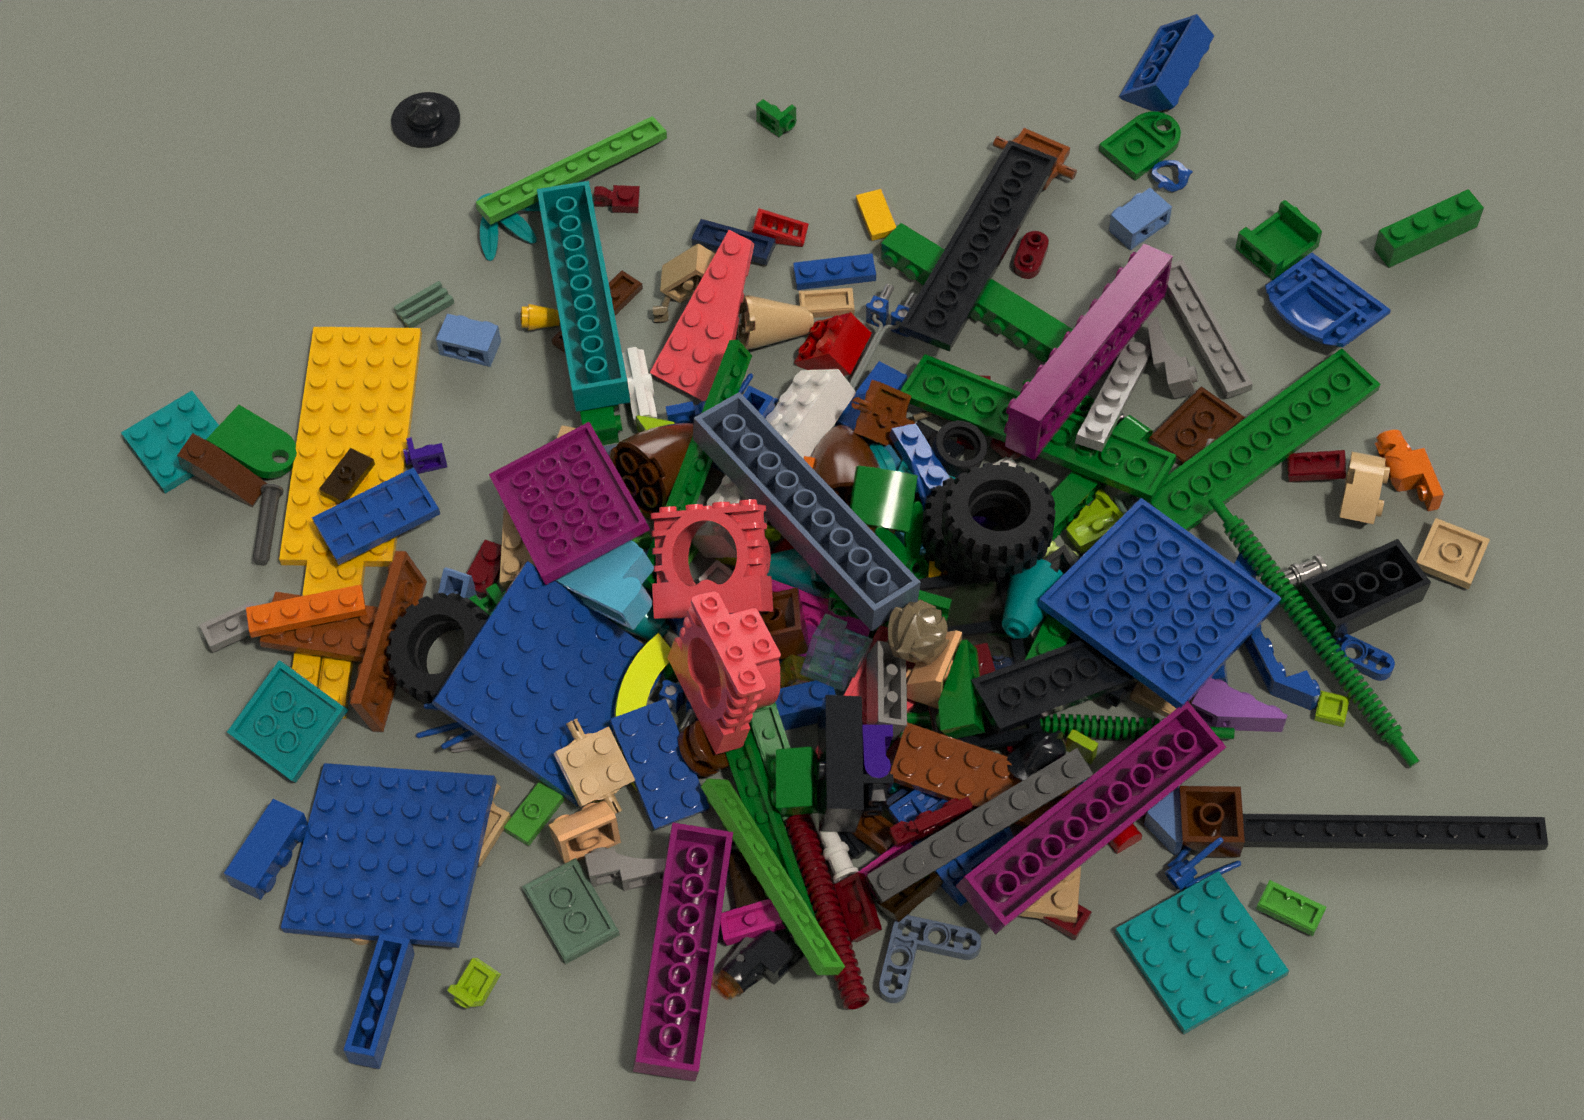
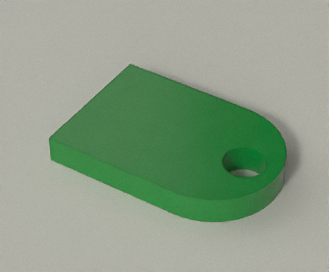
(1141, 144)
(254, 443)

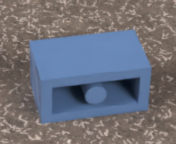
(1140, 218)
(468, 340)

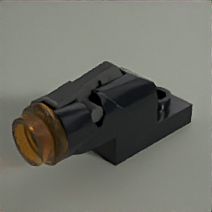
(755, 957)

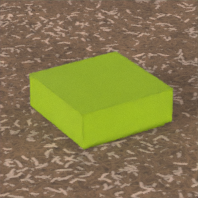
(1332, 708)
(1085, 745)

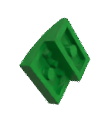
(883, 498)

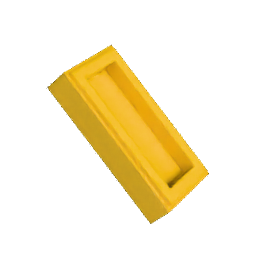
(875, 214)

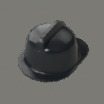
(1037, 753)

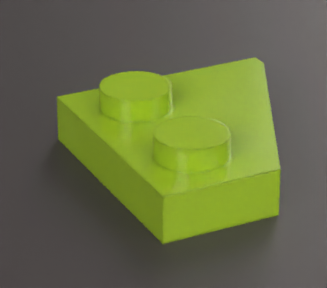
(1093, 522)

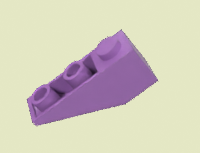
(1227, 707)

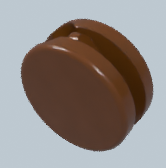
(698, 751)

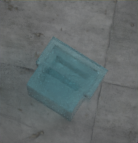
(835, 653)

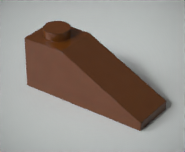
(220, 470)

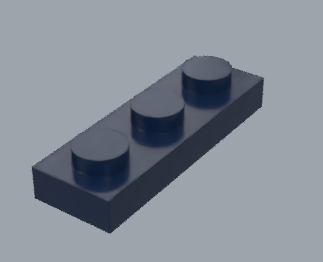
(712, 234)

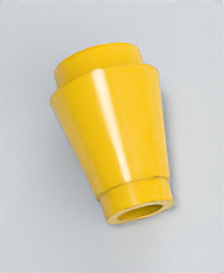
(538, 317)

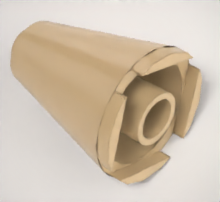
(771, 322)

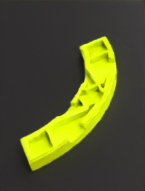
(641, 677)

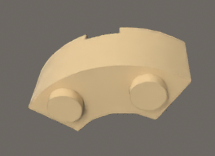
(1363, 488)

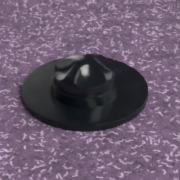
(425, 120)

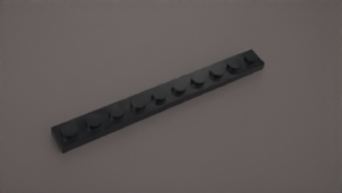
(1395, 831)

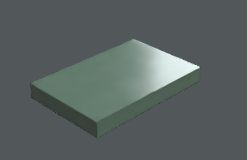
(570, 911)

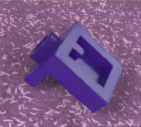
(425, 459)

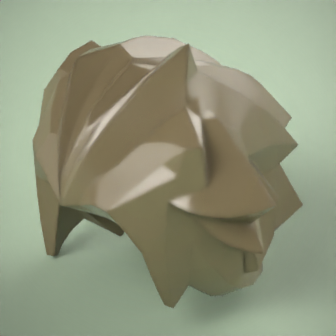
(917, 632)

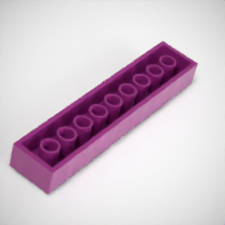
(1087, 351)
(1090, 817)

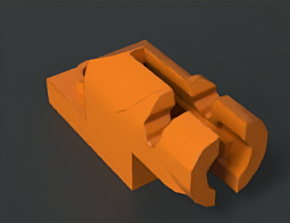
(1409, 468)

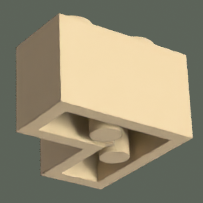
(685, 272)

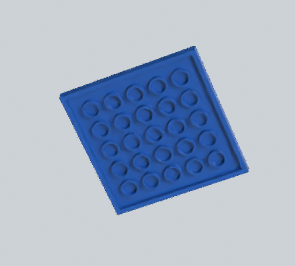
(1159, 603)
(534, 671)
(390, 854)

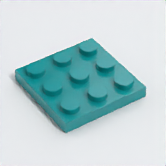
(164, 433)
(287, 721)

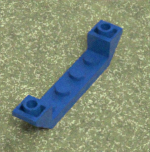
(1295, 688)

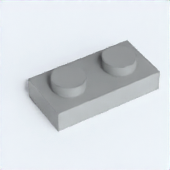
(227, 627)

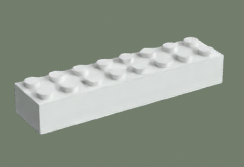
(802, 419)

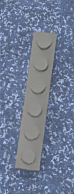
(1207, 331)
(1114, 396)

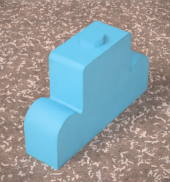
(614, 584)

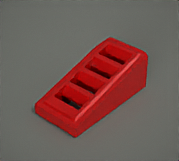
(771, 220)

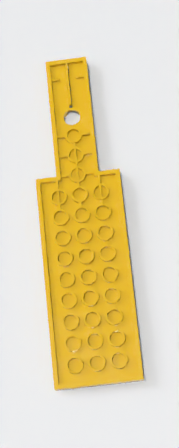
(359, 399)

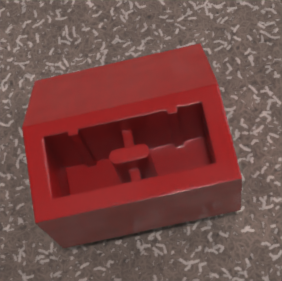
(834, 344)

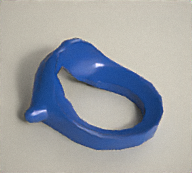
(1167, 183)

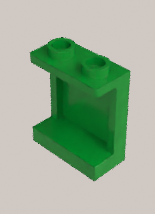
(1279, 240)

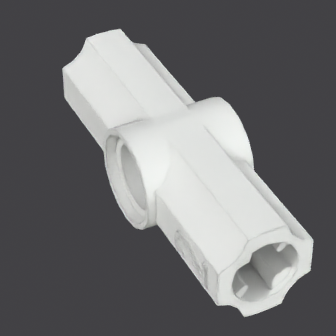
(639, 384)

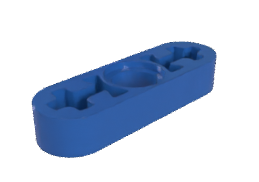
(1376, 656)

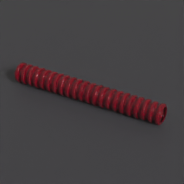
(826, 908)

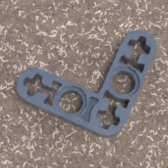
(910, 945)

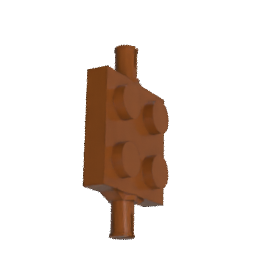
(1043, 144)
(880, 412)

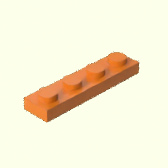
(306, 611)

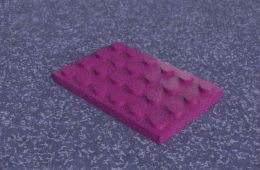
(568, 503)

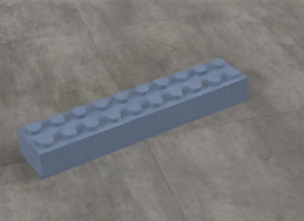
(806, 510)

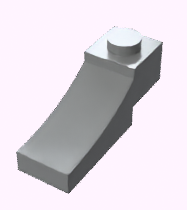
(1168, 364)
(608, 867)

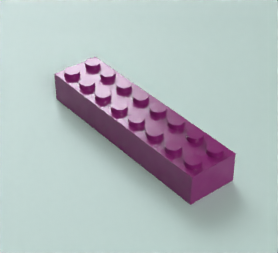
(683, 952)

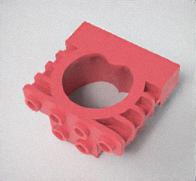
(673, 534)
(725, 668)

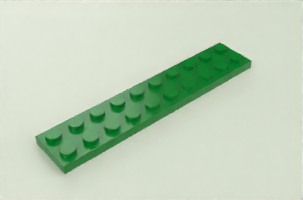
(982, 402)
(1264, 439)

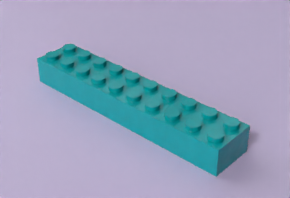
(583, 297)

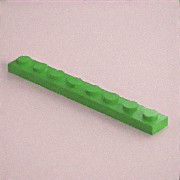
(572, 169)
(773, 877)

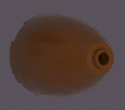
(837, 459)
(652, 463)

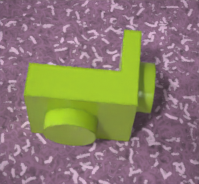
(474, 984)

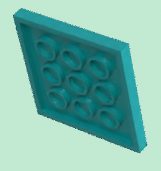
(1201, 952)

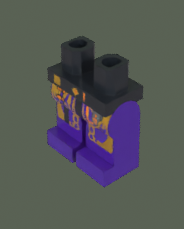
(876, 768)

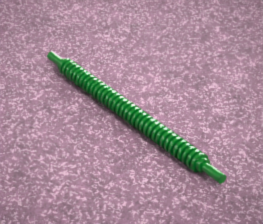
(1306, 622)
(1087, 726)

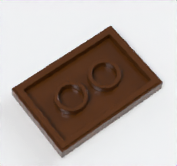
(1193, 424)

